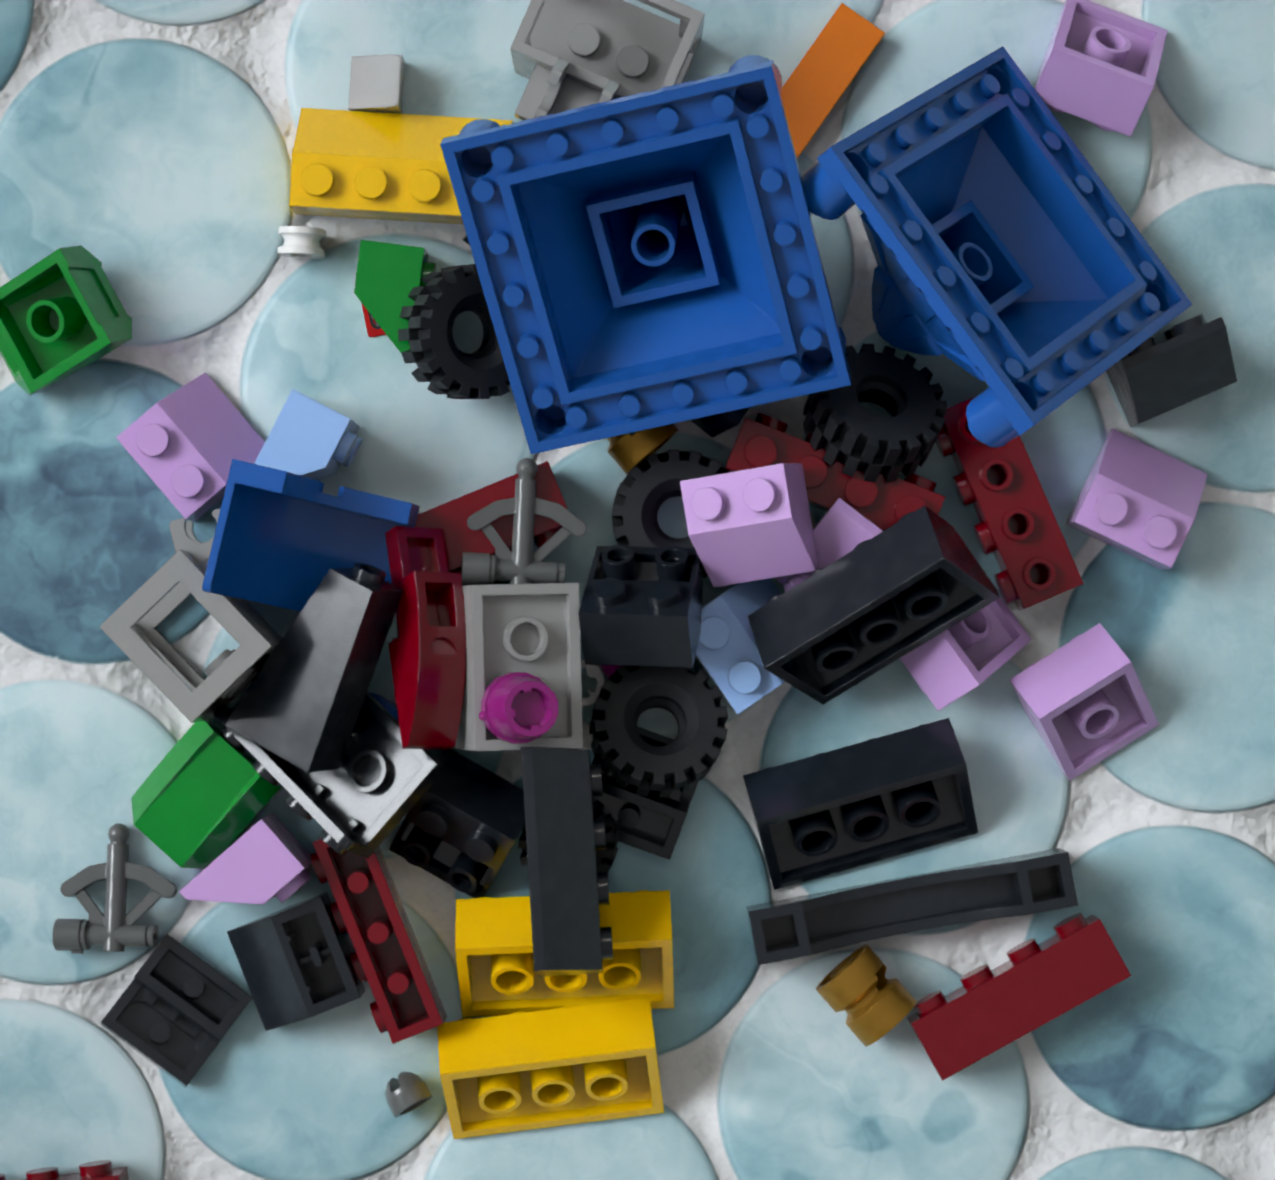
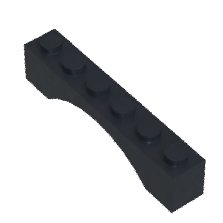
(910, 904)

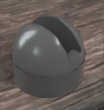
(406, 1093)

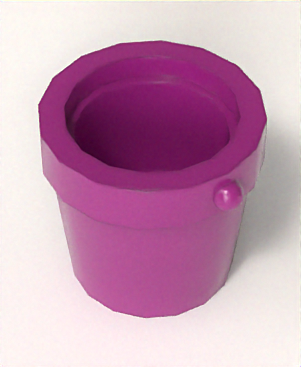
(518, 707)

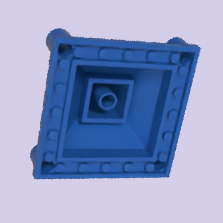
(996, 244)
(649, 258)

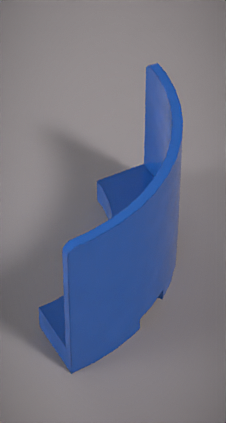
(285, 535)

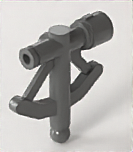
(521, 564)
(114, 928)

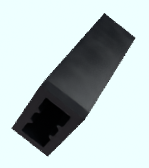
(320, 670)

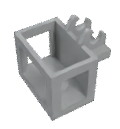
(600, 51)
(135, 631)
(528, 632)

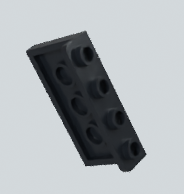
(362, 797)

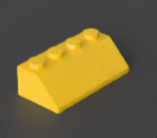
(374, 166)
(498, 959)
(550, 1067)

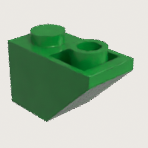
(386, 278)

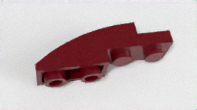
(431, 643)

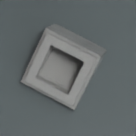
(377, 83)

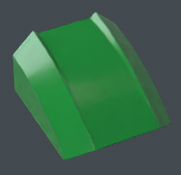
(59, 318)
(200, 797)

